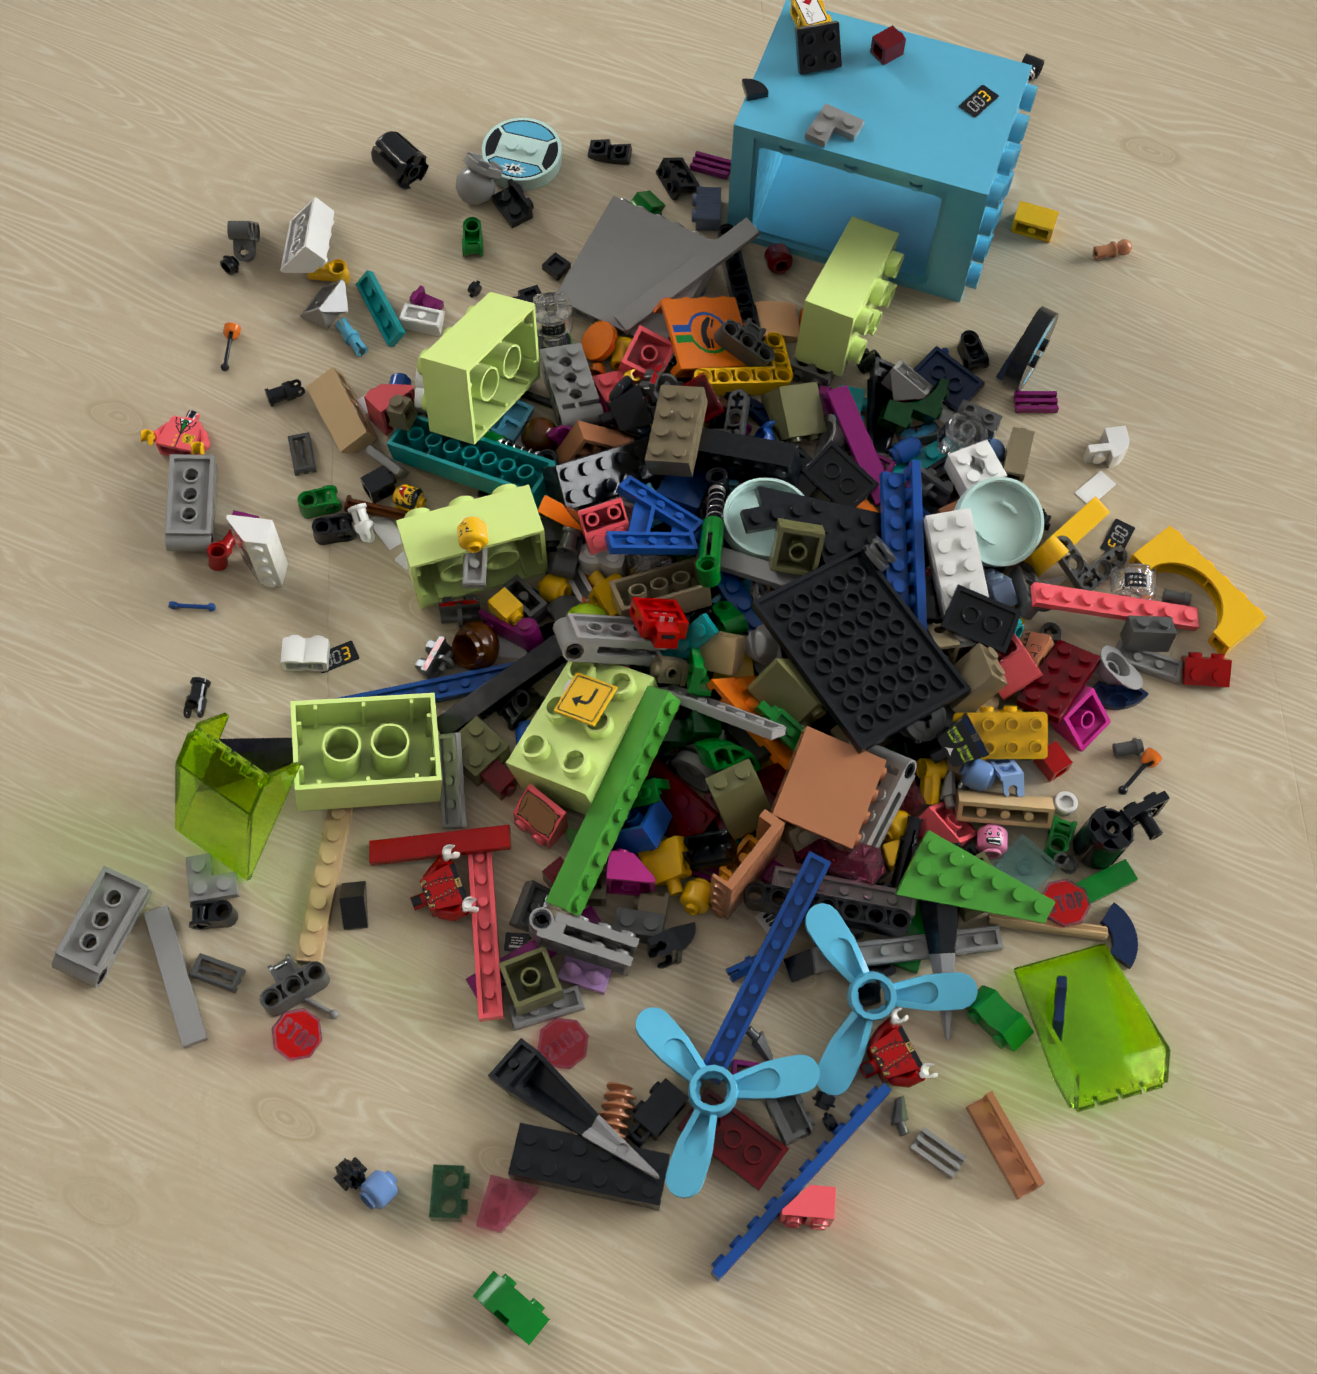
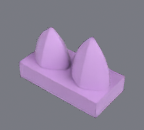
(584, 975)

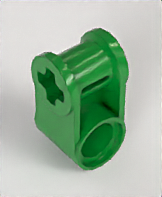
(472, 240)
(320, 502)
(729, 618)
(1059, 835)

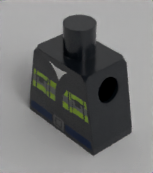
(959, 743)

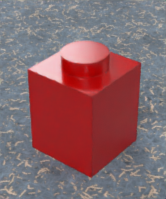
(1055, 763)

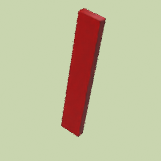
(431, 845)

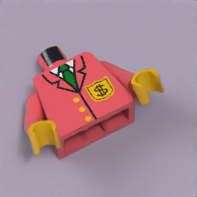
(179, 436)

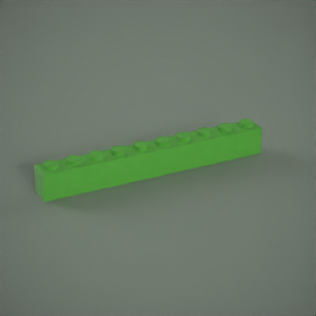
(613, 801)

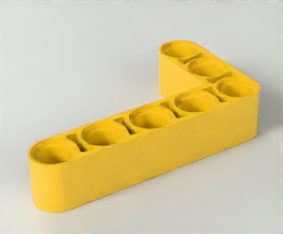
(753, 379)
(1075, 529)

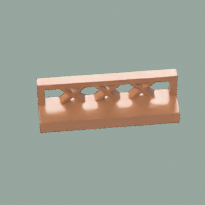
(1005, 1145)

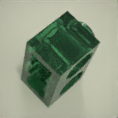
(442, 1193)

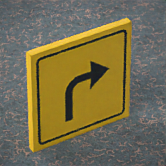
(585, 699)

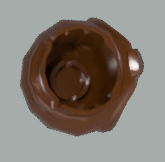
(475, 646)

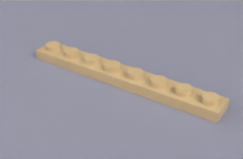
(324, 885)

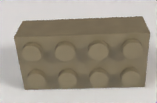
(676, 430)
(666, 582)

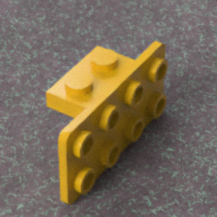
(1011, 732)

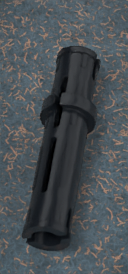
(905, 853)

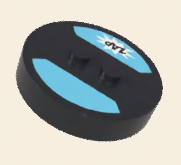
(1030, 348)

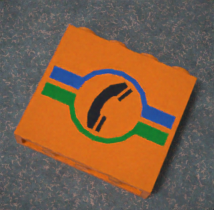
(692, 330)

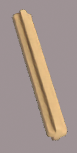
(1081, 930)

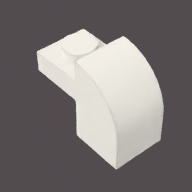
(1112, 447)

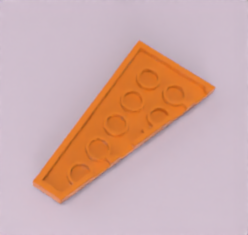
(735, 693)

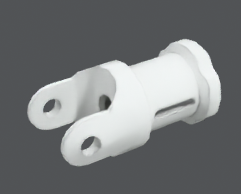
(363, 524)

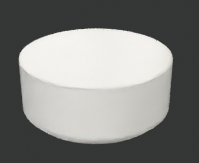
(1065, 803)

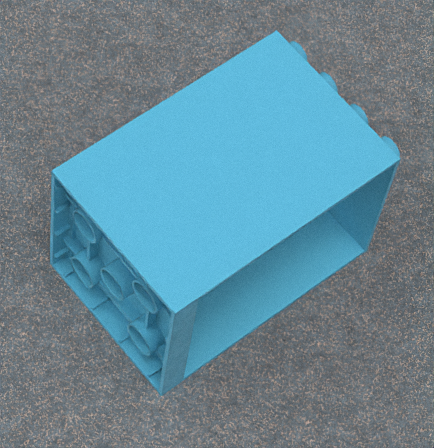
(911, 169)

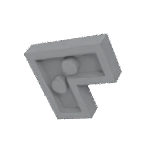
(831, 121)
(205, 885)

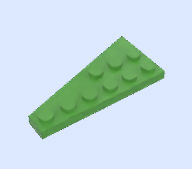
(959, 879)

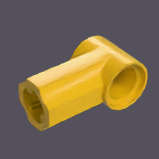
(332, 271)
(930, 779)

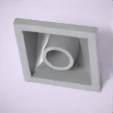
(327, 305)
(906, 383)

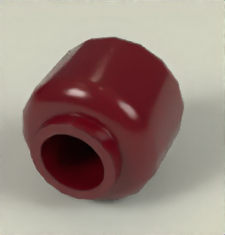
(778, 258)

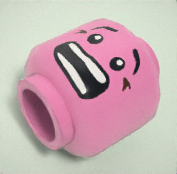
(992, 840)

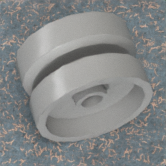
(690, 768)

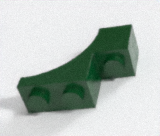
(899, 415)
(689, 731)

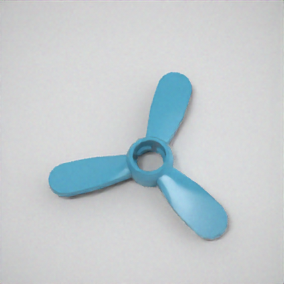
(850, 1041)
(766, 1080)

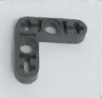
(732, 411)
(1084, 570)

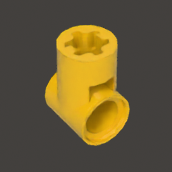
(621, 347)

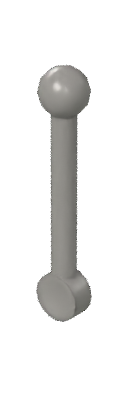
(333, 1014)

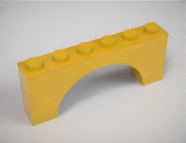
(1235, 613)

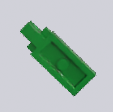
(780, 716)

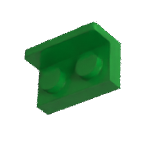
(697, 674)
(650, 792)

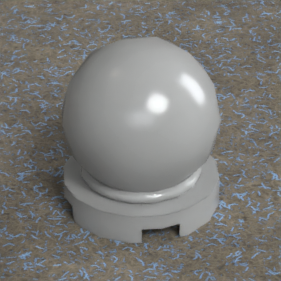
(476, 181)

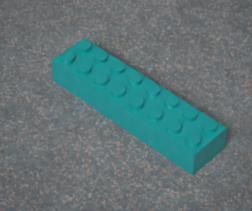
(477, 466)

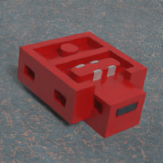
(659, 621)

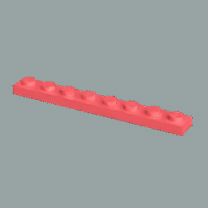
(1110, 605)
(485, 937)

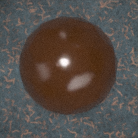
(535, 434)

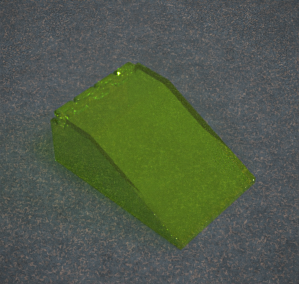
(224, 801)
(1107, 1032)

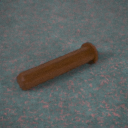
(376, 509)

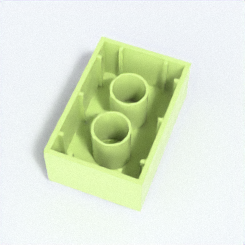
(847, 296)
(480, 367)
(513, 545)
(366, 751)
(571, 757)

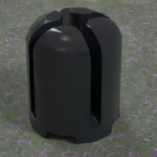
(399, 159)
(1098, 832)

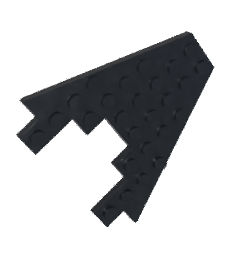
(844, 525)

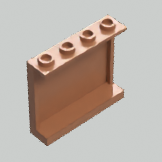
(828, 788)
(728, 895)

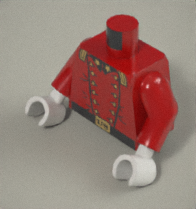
(444, 889)
(894, 1056)

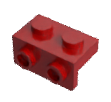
(1206, 670)

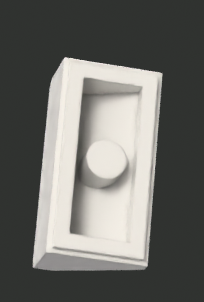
(422, 319)

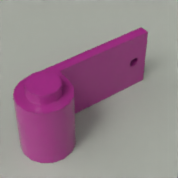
(524, 634)

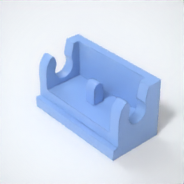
(1009, 775)

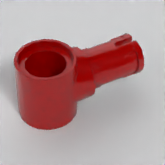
(220, 551)

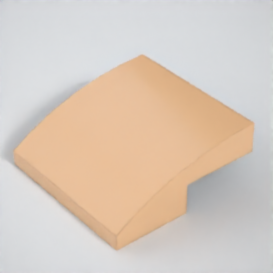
(779, 318)

